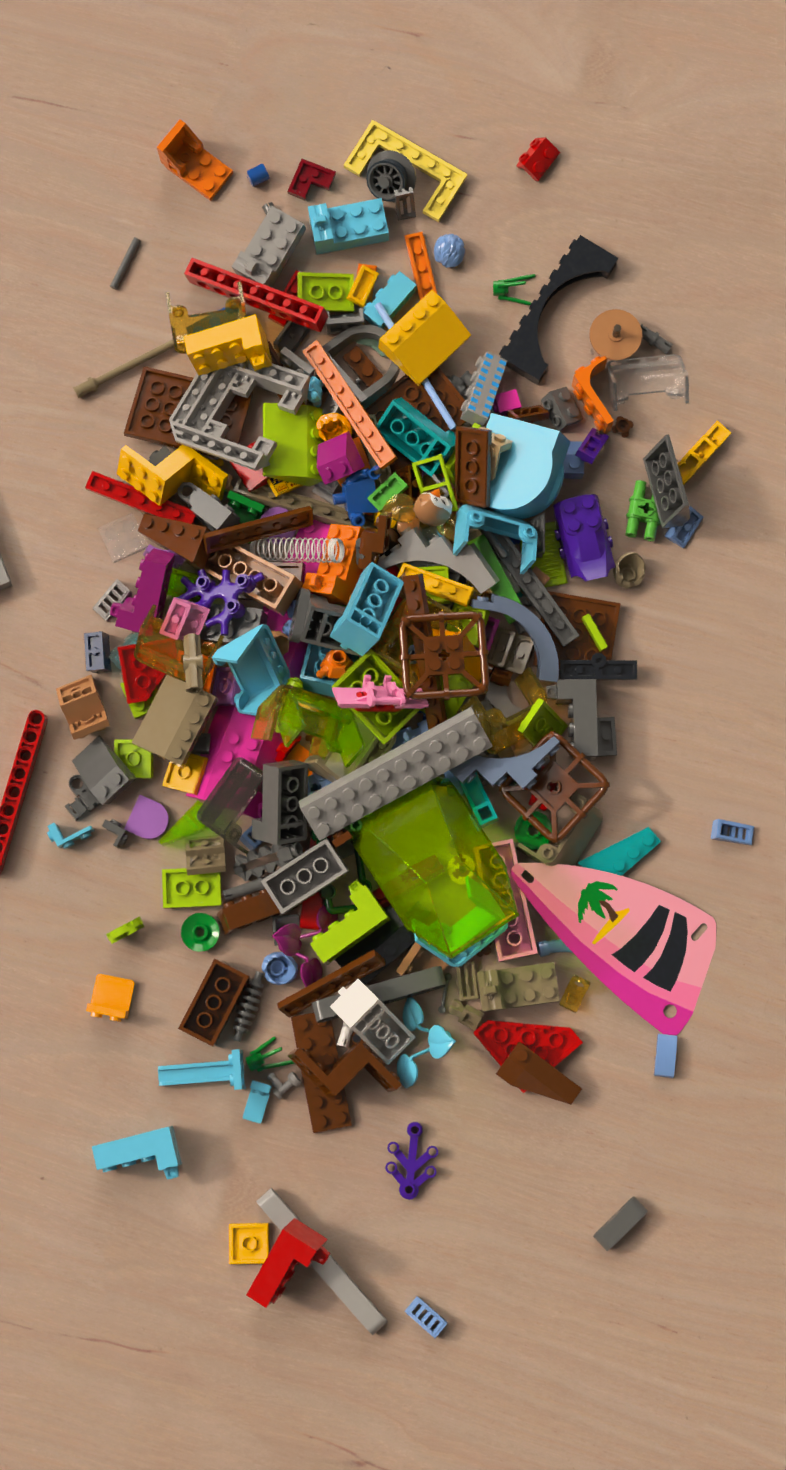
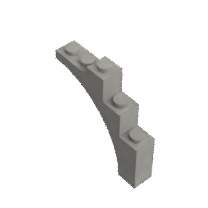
(440, 550)

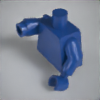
(355, 493)

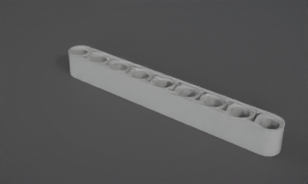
(331, 1271)

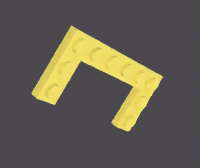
(380, 136)

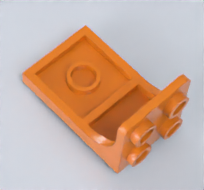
(585, 393)

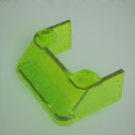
(322, 719)

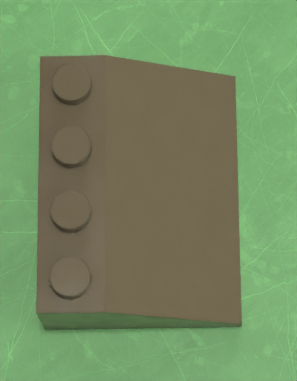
(174, 721)

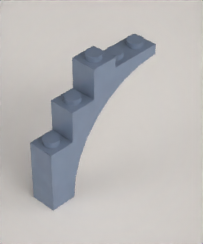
(518, 768)

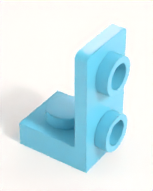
(257, 1101)

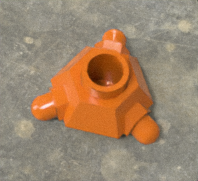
(334, 664)

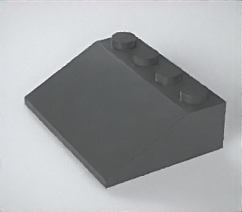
(667, 484)

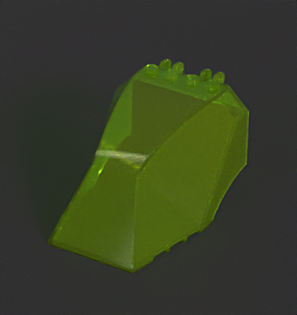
(437, 867)

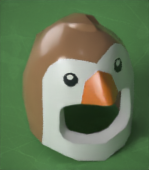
(431, 509)

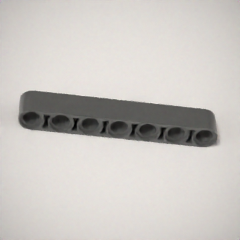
(389, 991)

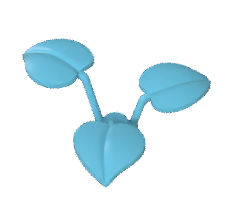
(439, 1041)

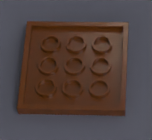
(603, 613)

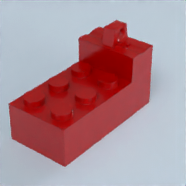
(293, 1246)

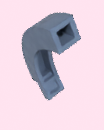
(544, 646)

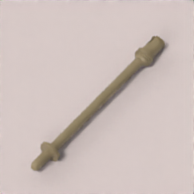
(93, 383)

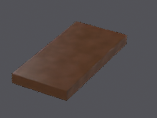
(473, 466)

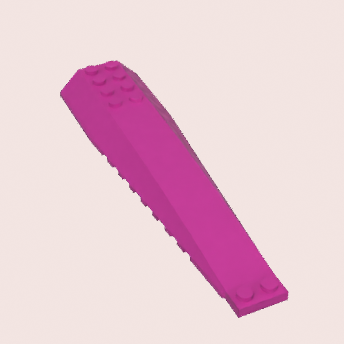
(233, 730)

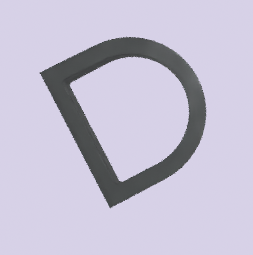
(350, 335)

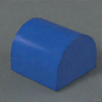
(257, 175)

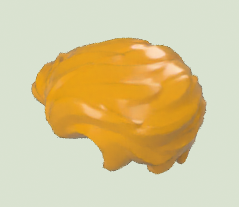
(332, 425)

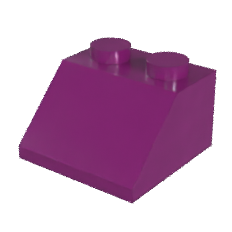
(338, 458)

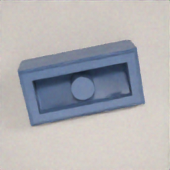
(682, 534)

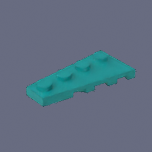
(623, 854)

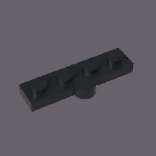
(598, 669)

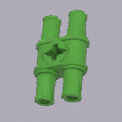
(636, 513)

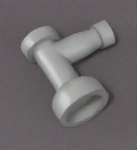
(280, 1088)

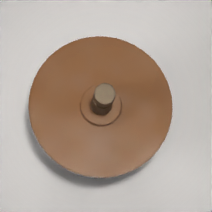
(615, 334)

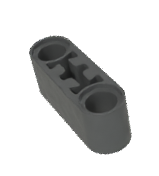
(620, 1223)

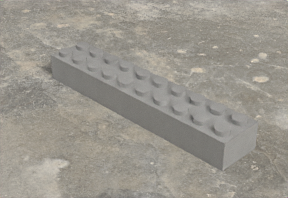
(395, 773)

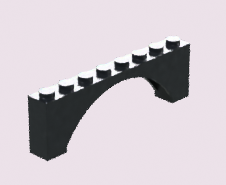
(582, 262)

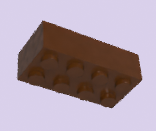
(214, 1002)

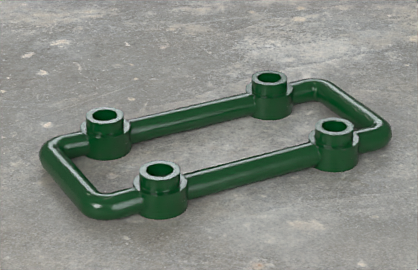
(329, 892)

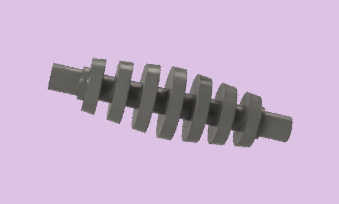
(248, 1006)

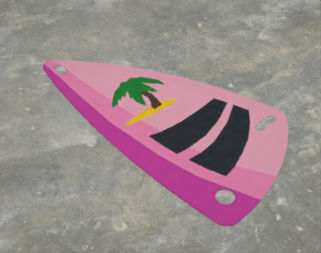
(626, 936)

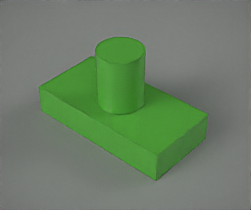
(391, 487)

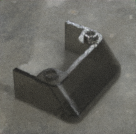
(231, 799)

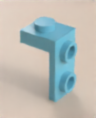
(55, 835)

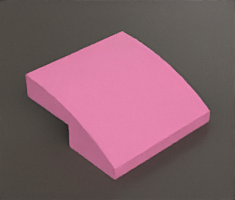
(183, 619)

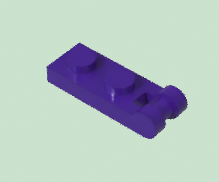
(591, 446)

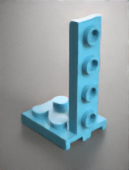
(206, 1072)

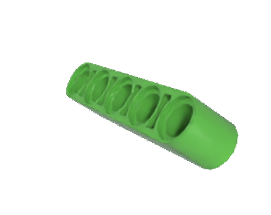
(503, 586)

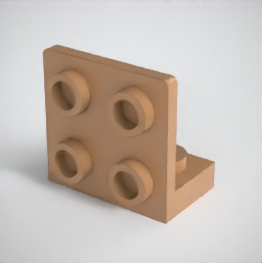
(418, 960)

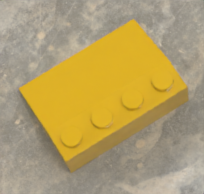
(424, 338)

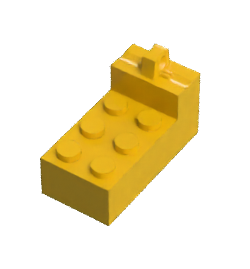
(229, 345)

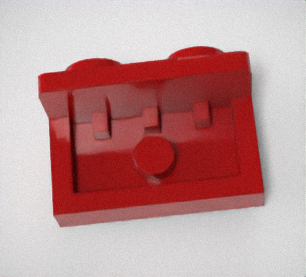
(538, 157)

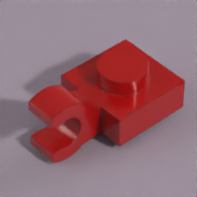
(284, 751)

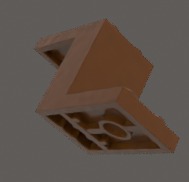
(345, 1069)

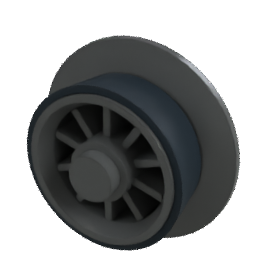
(390, 172)

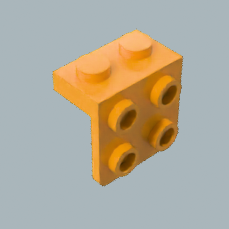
(111, 997)

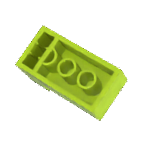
(353, 928)

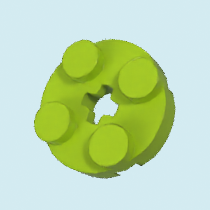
(125, 930)

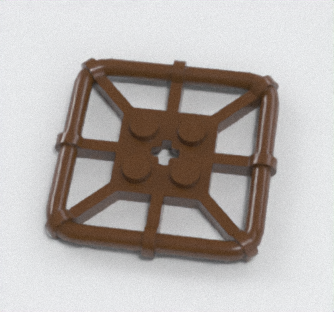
(451, 645)
(566, 787)

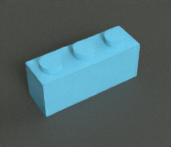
(392, 297)

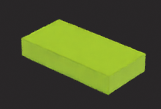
(594, 632)

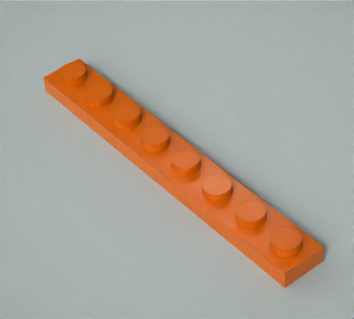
(349, 404)

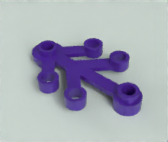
(411, 1164)

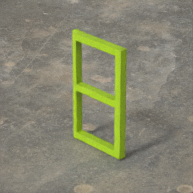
(447, 481)

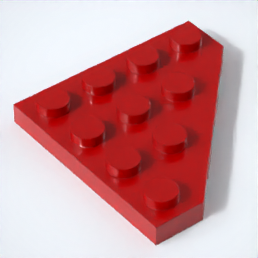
(546, 1041)

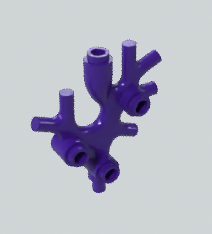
(226, 590)

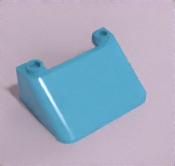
(255, 665)

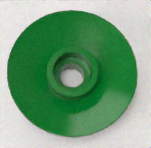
(192, 925)

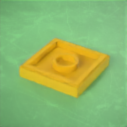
(187, 778)
(248, 1243)

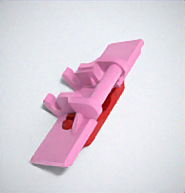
(377, 698)

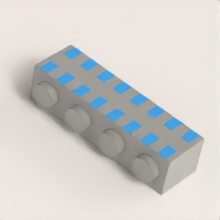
(483, 388)

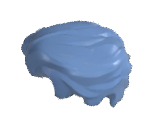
(449, 250)
(279, 968)

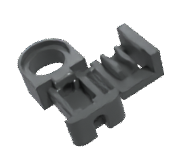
(85, 799)

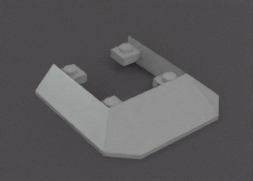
(209, 395)

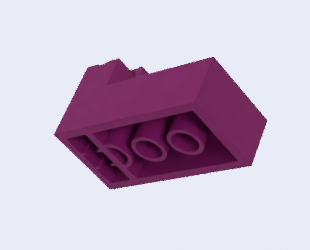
(152, 590)

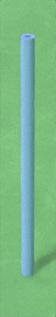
(426, 383)

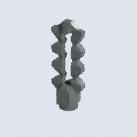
(285, 854)

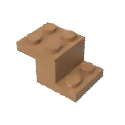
(82, 707)

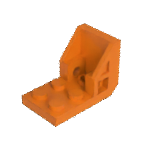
(187, 159)

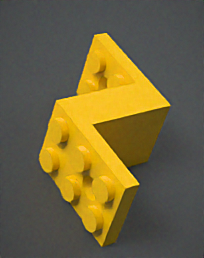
(164, 479)

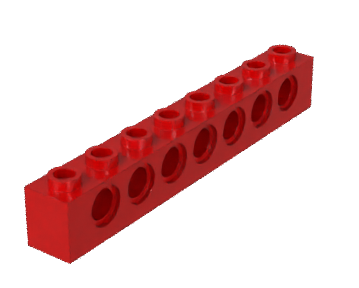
(257, 295)

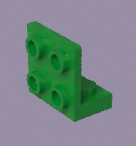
(245, 508)

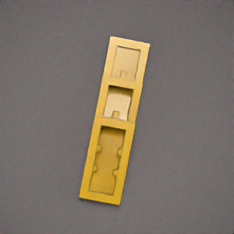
(702, 451)

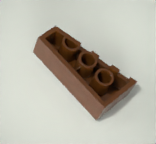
(178, 537)
(248, 910)

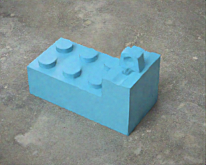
(348, 225)
(367, 609)
(144, 1146)

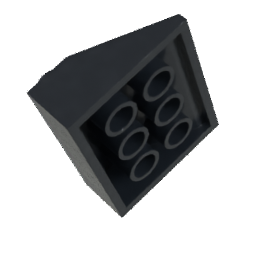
(388, 941)

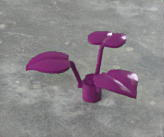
(289, 943)

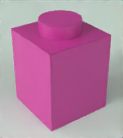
(506, 401)

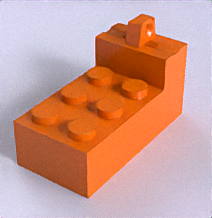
(337, 579)

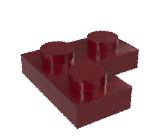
(308, 174)

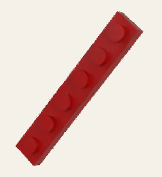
(135, 499)

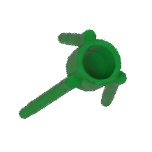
(501, 288)
(256, 1060)

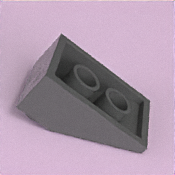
(103, 771)

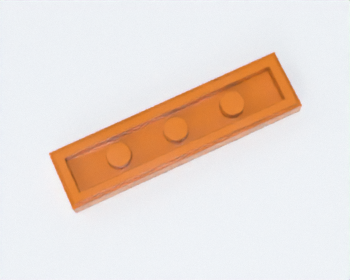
(420, 264)

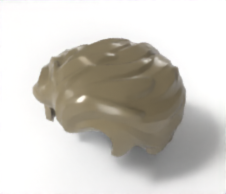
(629, 570)

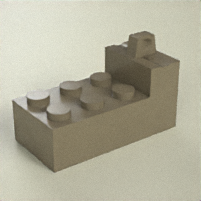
(517, 987)

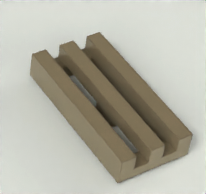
(468, 997)

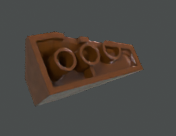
(532, 1073)

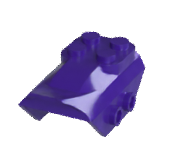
(583, 537)

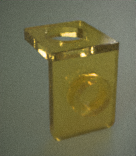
(574, 994)

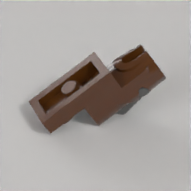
(374, 541)

